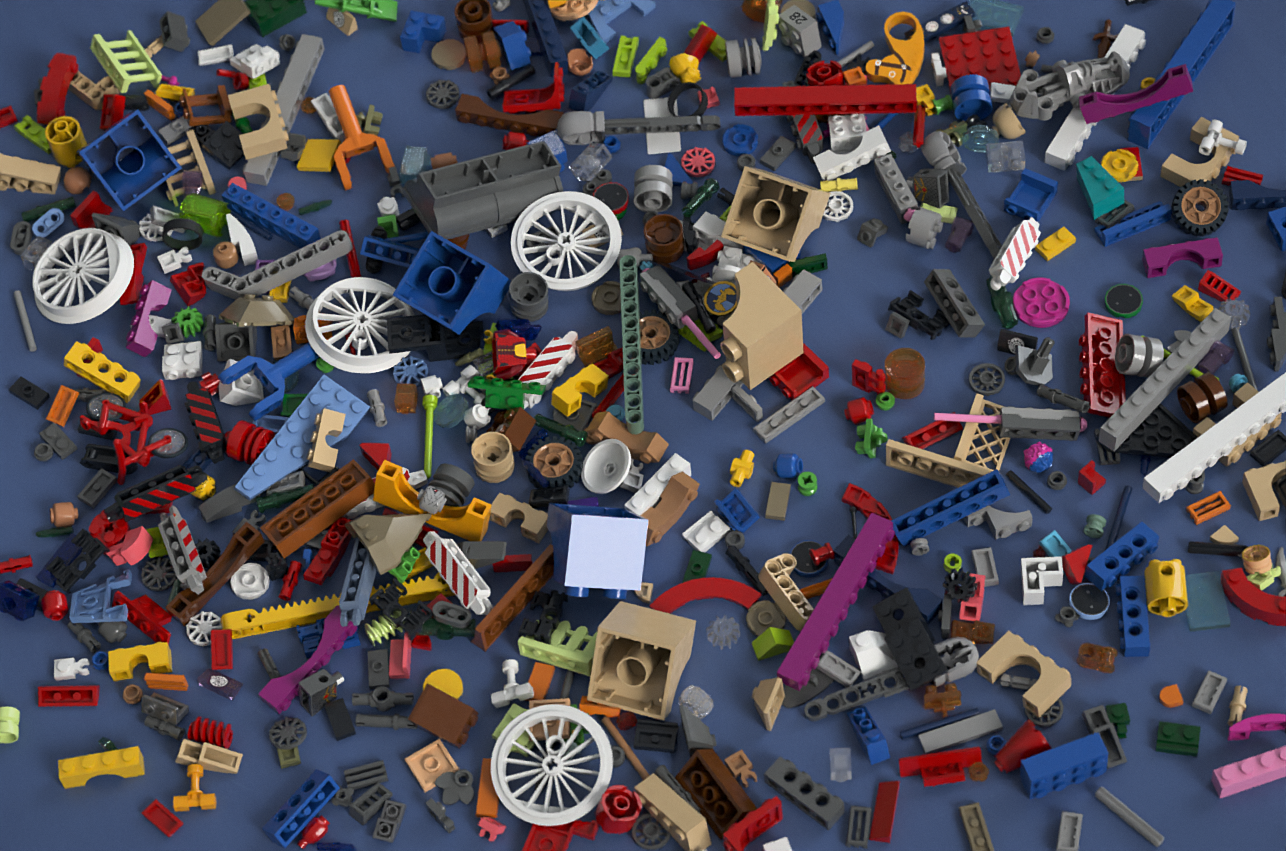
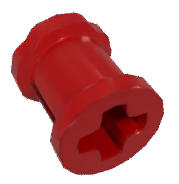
(821, 554)

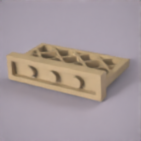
(968, 435)

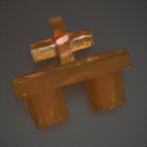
(942, 701)

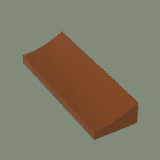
(319, 508)
(515, 600)

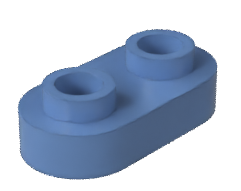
(46, 222)

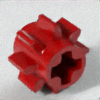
(210, 382)

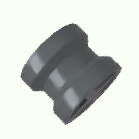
(688, 190)

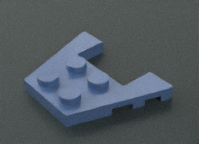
(608, 10)
(94, 602)

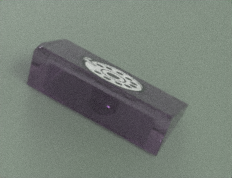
(219, 683)

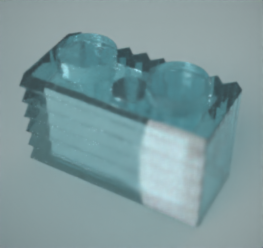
(413, 162)

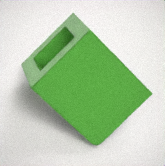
(389, 224)

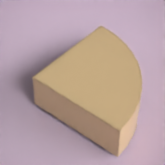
(1224, 536)
(645, 593)

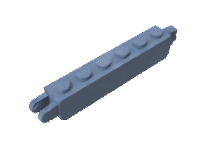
(357, 586)

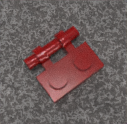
(866, 379)

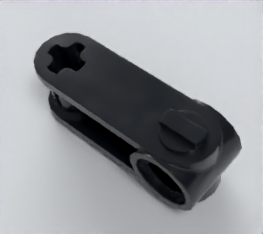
(104, 457)

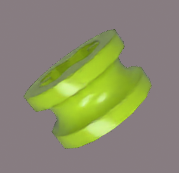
(952, 557)

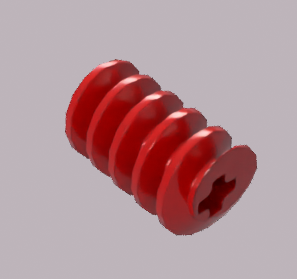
(211, 733)

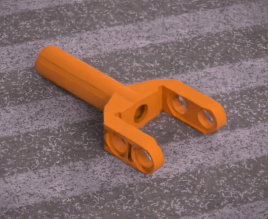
(355, 140)

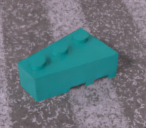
(1099, 187)

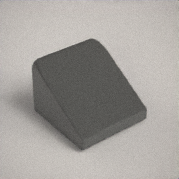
(172, 333)

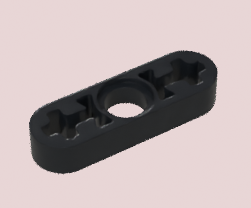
(805, 65)

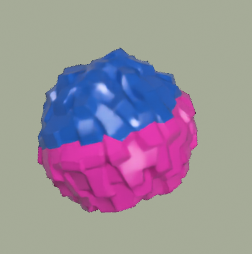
(1038, 457)

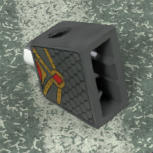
(930, 186)
(318, 690)

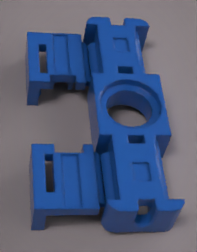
(311, 633)

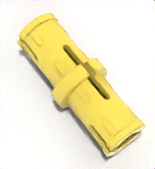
(839, 185)

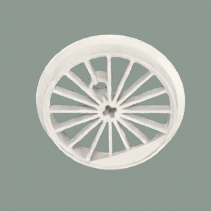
(581, 205)
(81, 273)
(357, 321)
(546, 814)

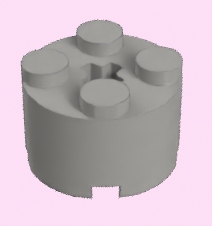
(924, 227)

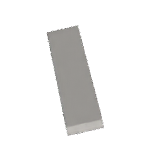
(789, 415)
(960, 732)

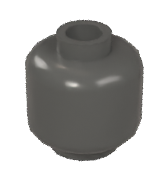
(113, 631)

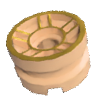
(1256, 559)

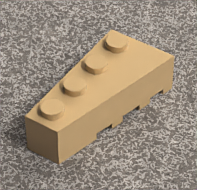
(28, 174)
(674, 814)

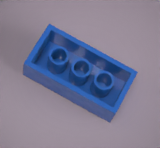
(1064, 766)

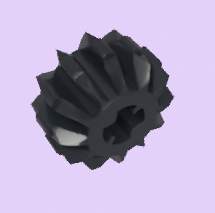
(208, 552)
(960, 592)

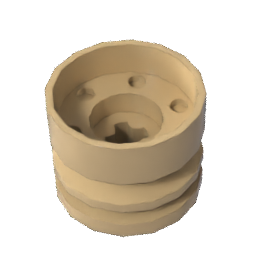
(493, 457)

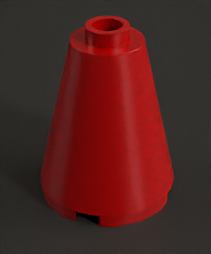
(1021, 745)

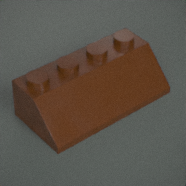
(714, 791)

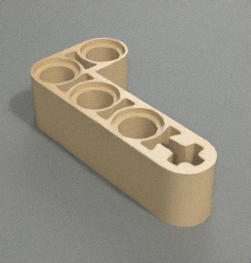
(90, 92)
(783, 590)

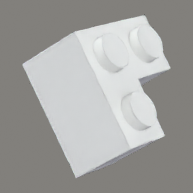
(1037, 574)

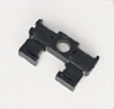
(907, 309)
(71, 576)
(389, 603)
(551, 606)

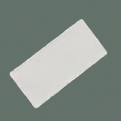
(666, 141)

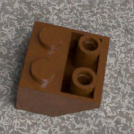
(514, 425)

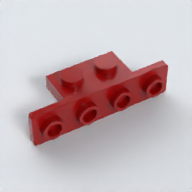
(146, 616)
(940, 766)

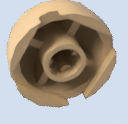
(1007, 123)

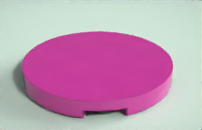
(1041, 302)

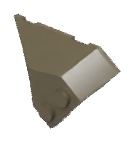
(257, 312)
(387, 536)

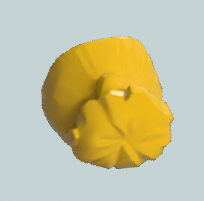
(685, 67)

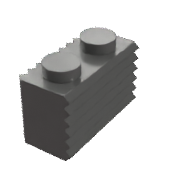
(174, 31)

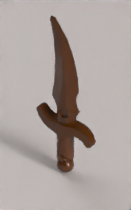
(1105, 38)

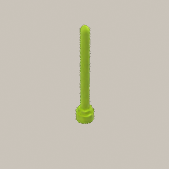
(429, 403)

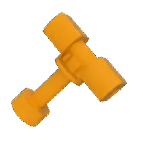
(194, 797)

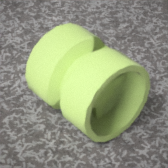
(9, 724)

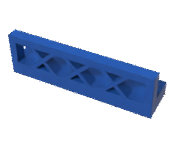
(1133, 224)

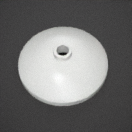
(606, 466)

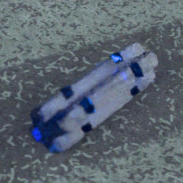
(541, 434)

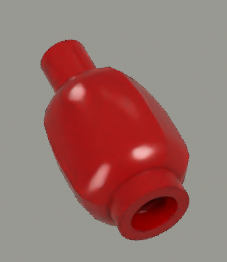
(313, 831)

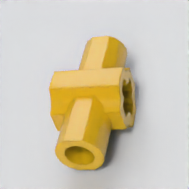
(742, 468)

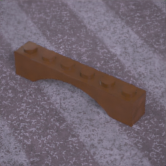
(474, 111)
(238, 551)

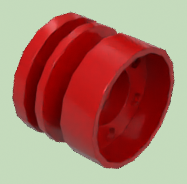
(248, 441)

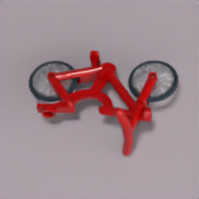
(109, 407)

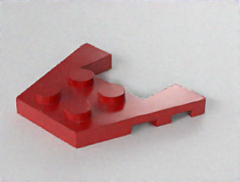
(559, 836)

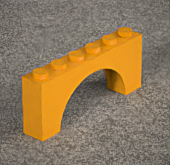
(395, 492)

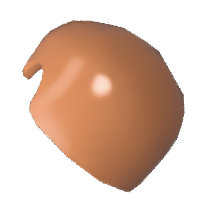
(579, 62)
(77, 180)

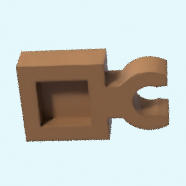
(740, 766)

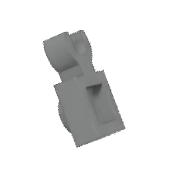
(634, 479)

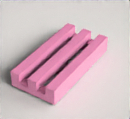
(680, 387)

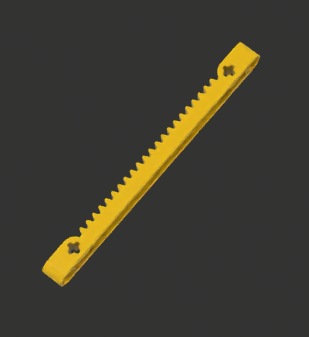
(308, 613)

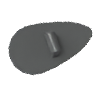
(817, 683)

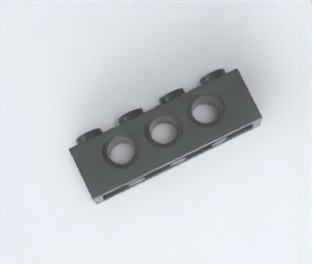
(954, 303)
(824, 815)

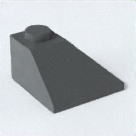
(120, 226)
(235, 341)
(695, 732)

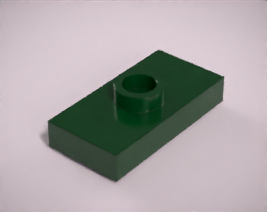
(810, 264)
(697, 566)

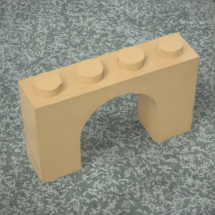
(270, 137)
(1181, 171)
(1240, 397)
(1259, 489)
(1013, 651)

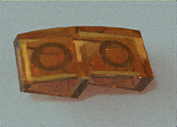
(977, 633)

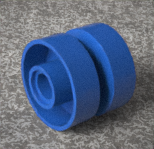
(971, 97)

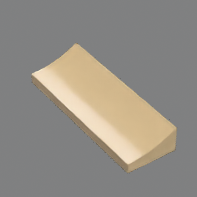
(931, 465)

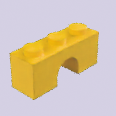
(568, 397)
(124, 661)

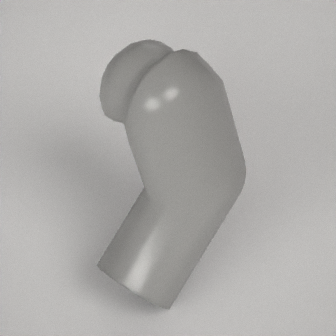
(501, 5)

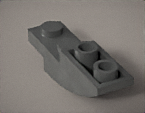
(1277, 337)

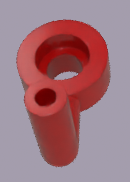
(240, 80)

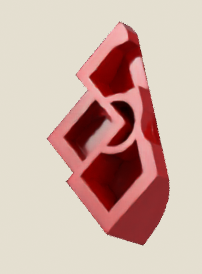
(190, 284)

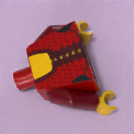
(508, 353)

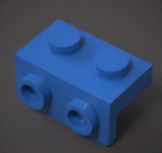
(737, 511)

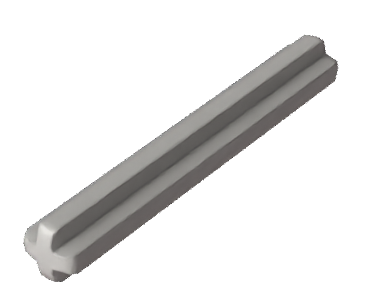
(1129, 816)

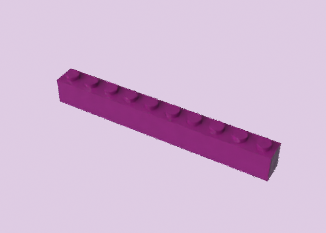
(835, 601)

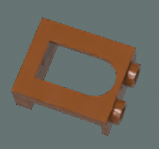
(220, 98)

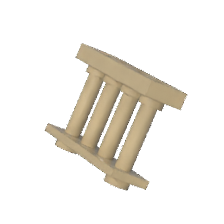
(196, 156)

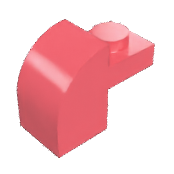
(133, 548)
(972, 609)

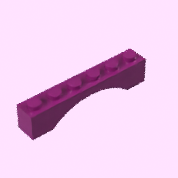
(1100, 106)
(282, 690)

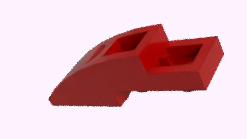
(132, 292)
(331, 552)

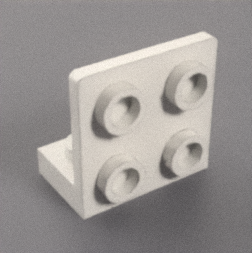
(846, 132)

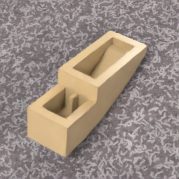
(209, 756)

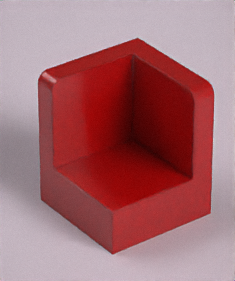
(1090, 479)

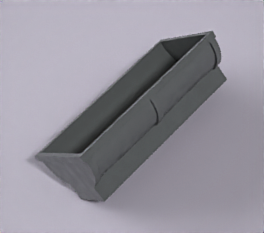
(483, 190)

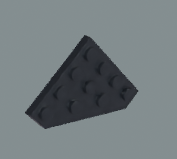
(1156, 436)

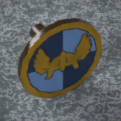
(721, 298)

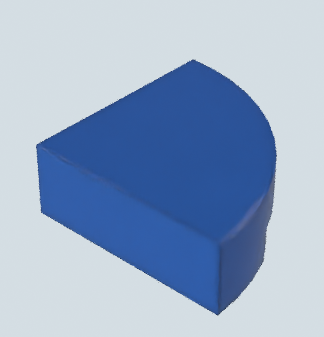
(308, 556)

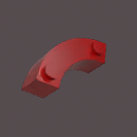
(55, 87)
(1252, 600)

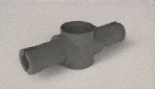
(392, 699)

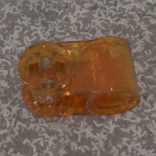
(1098, 657)

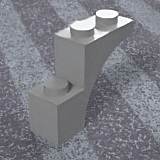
(1000, 523)

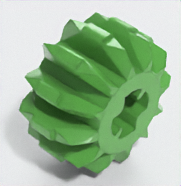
(189, 321)

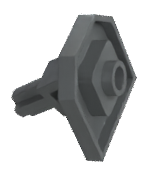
(1035, 365)

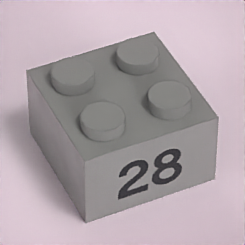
(799, 31)

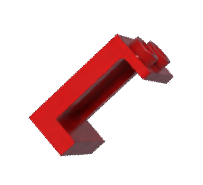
(800, 374)

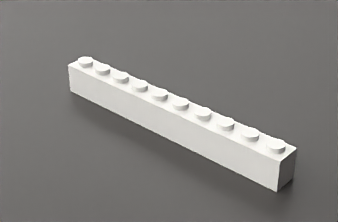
(1074, 129)
(1217, 441)

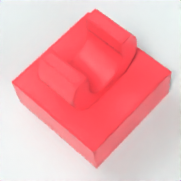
(712, 97)
(492, 826)

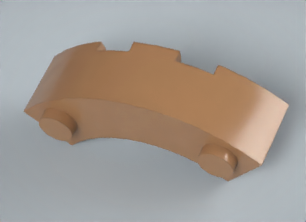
(643, 447)
(675, 500)

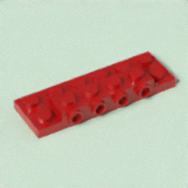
(1101, 381)

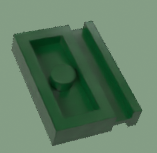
(1178, 739)

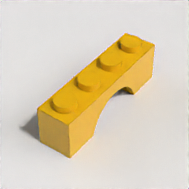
(121, 762)

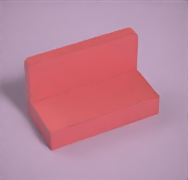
(400, 658)

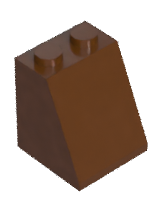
(443, 716)

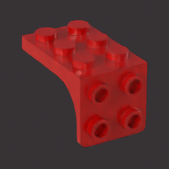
(536, 99)
(753, 825)

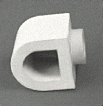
(388, 206)
(432, 385)
(477, 416)

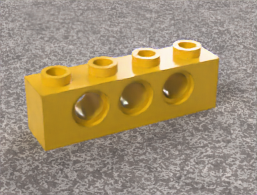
(91, 372)

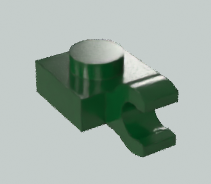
(1119, 716)

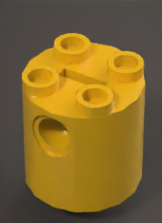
(65, 139)
(1166, 587)

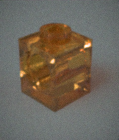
(406, 398)

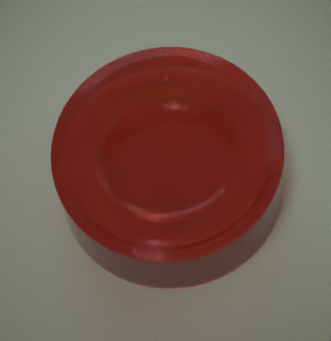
(626, 721)

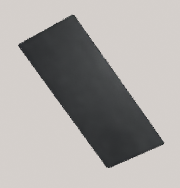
(685, 272)

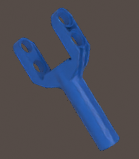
(270, 375)

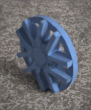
(410, 371)

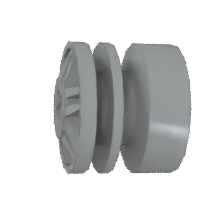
(742, 57)

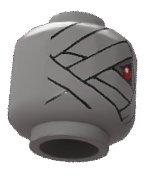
(431, 500)

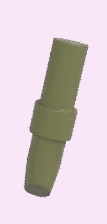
(467, 358)

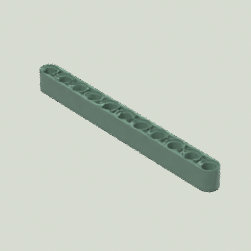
(631, 352)

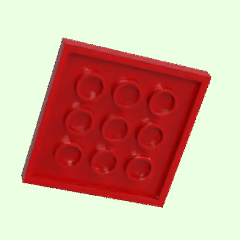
(983, 54)

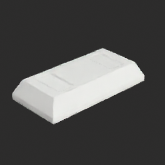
(215, 55)

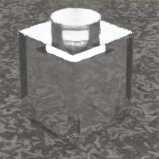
(840, 764)

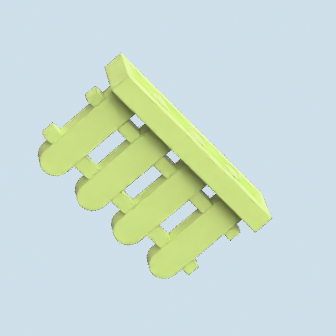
(560, 655)

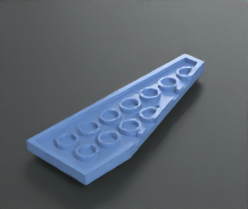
(291, 444)

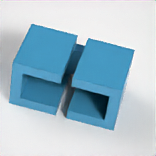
(588, 35)

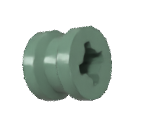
(1094, 526)

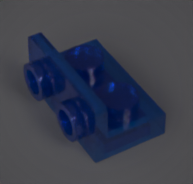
(521, 327)

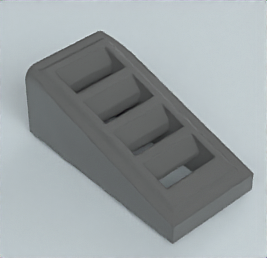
(362, 813)

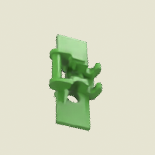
(385, 8)

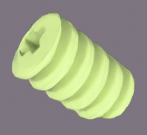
(382, 628)

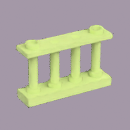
(116, 70)

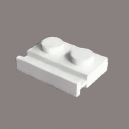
(706, 532)

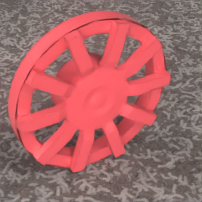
(698, 162)

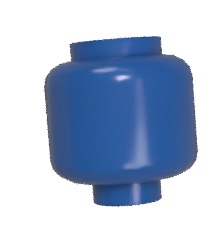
(788, 465)

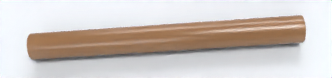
(627, 750)

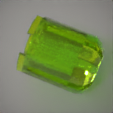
(205, 211)

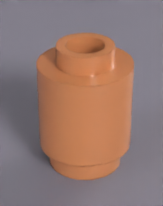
(443, 160)

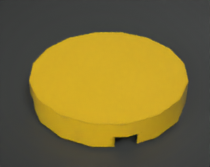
(1120, 164)
(446, 681)

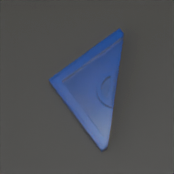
(677, 171)

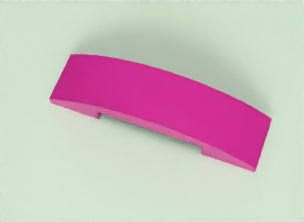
(1264, 722)

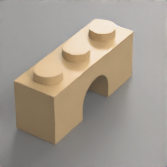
(321, 455)
(506, 509)

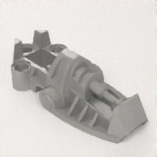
(1066, 84)

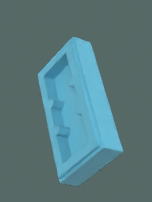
(1054, 545)

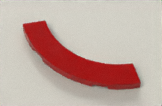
(866, 505)
(705, 589)

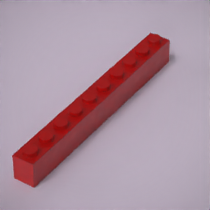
(825, 100)

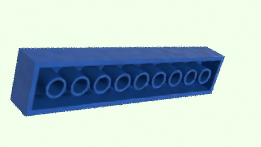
(1195, 53)

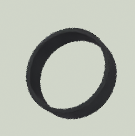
(682, 87)
(184, 224)

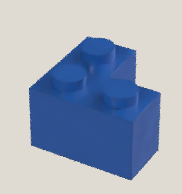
(420, 28)
(513, 44)

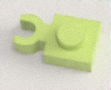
(1263, 580)

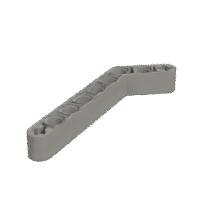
(281, 270)

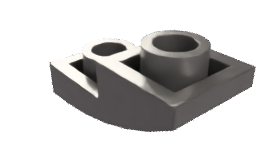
(390, 821)

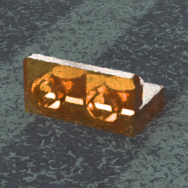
(595, 346)

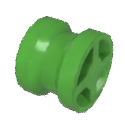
(809, 488)

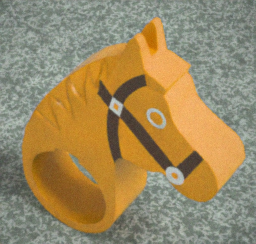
(906, 56)

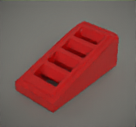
(1216, 293)

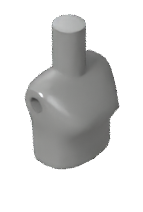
(636, 252)

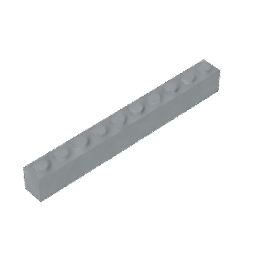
(290, 97)
(1164, 380)
(718, 389)

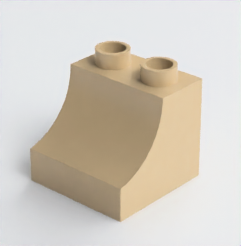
(774, 213)
(762, 331)
(640, 659)

